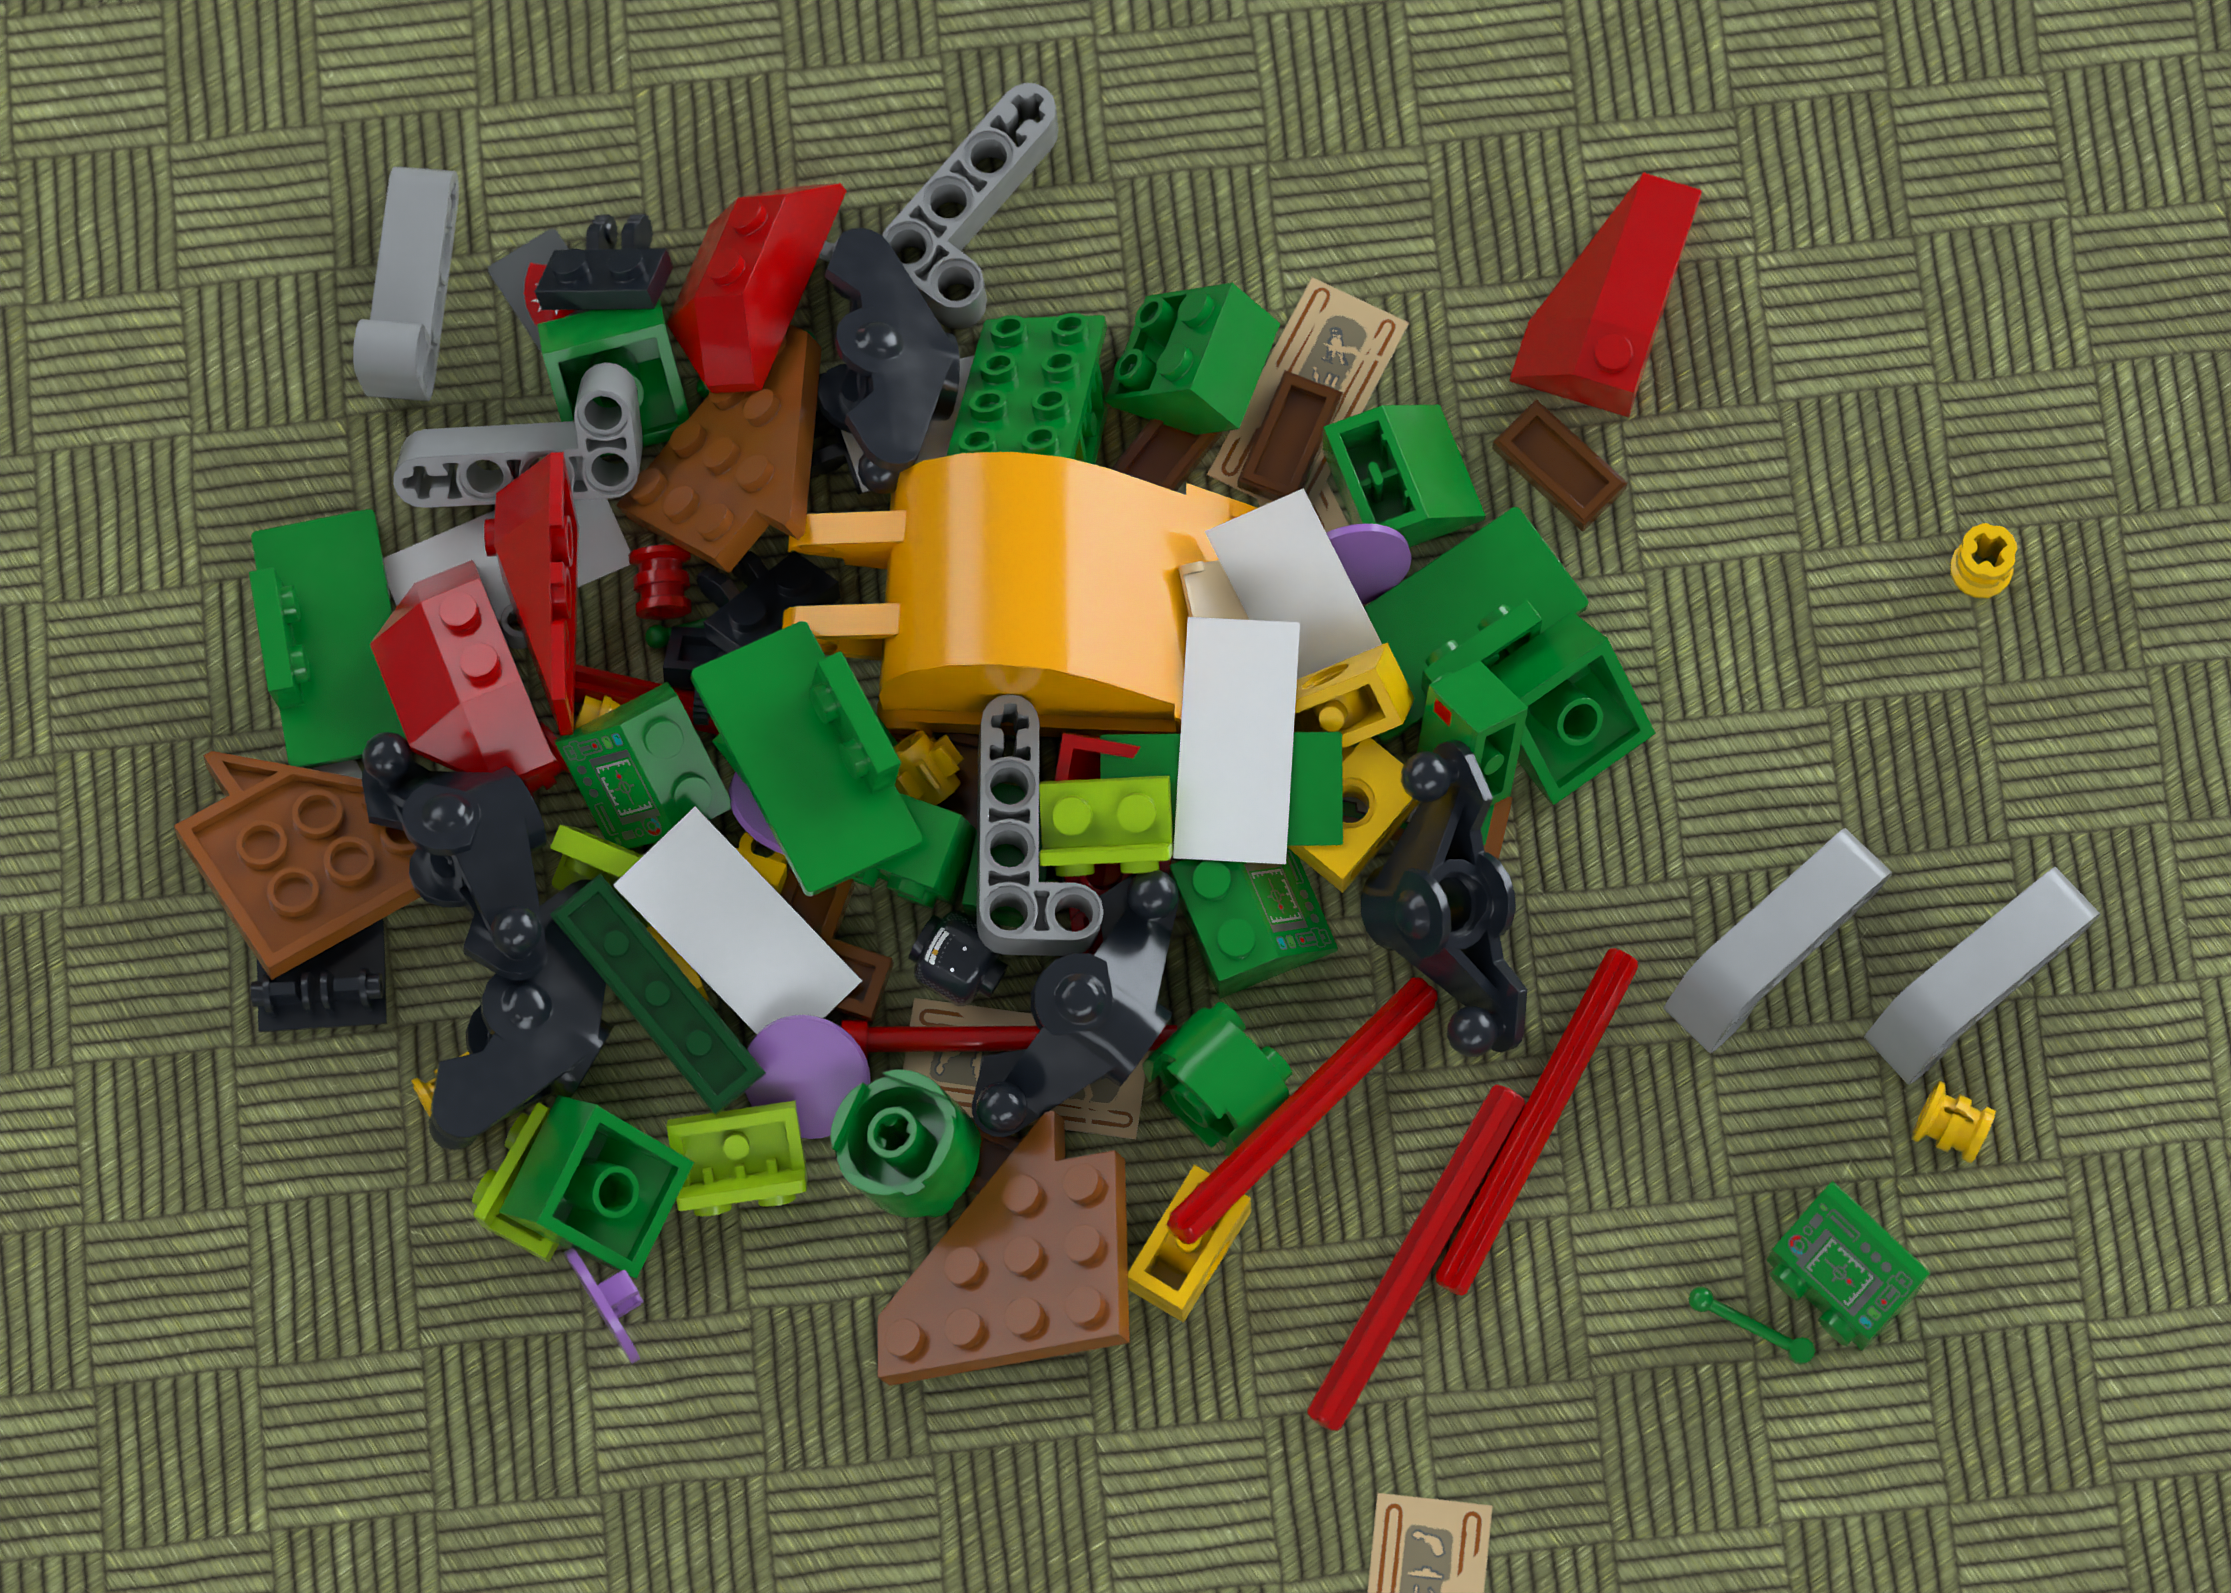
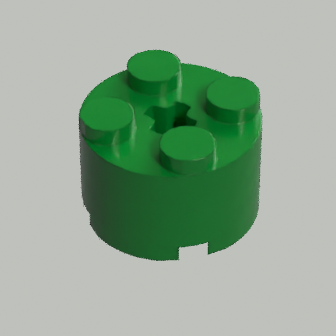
(1218, 1077)
(906, 1144)

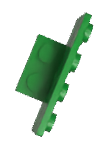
(1035, 388)
(1473, 606)
(317, 609)
(810, 755)

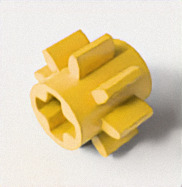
(927, 767)

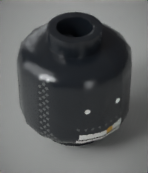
(955, 960)

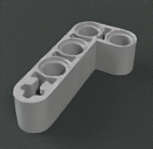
(980, 195)
(401, 341)
(518, 446)
(1019, 827)
(1775, 939)
(1979, 974)

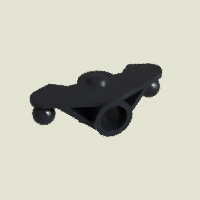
(895, 356)
(471, 848)
(1450, 901)
(1090, 1010)
(523, 1041)

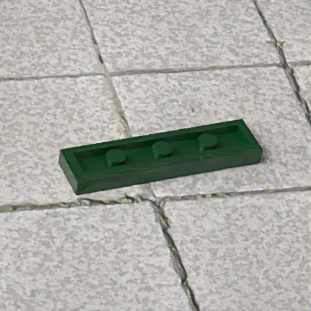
(658, 994)

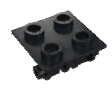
(329, 990)

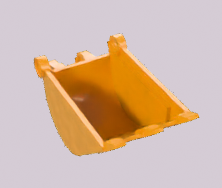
(1021, 585)

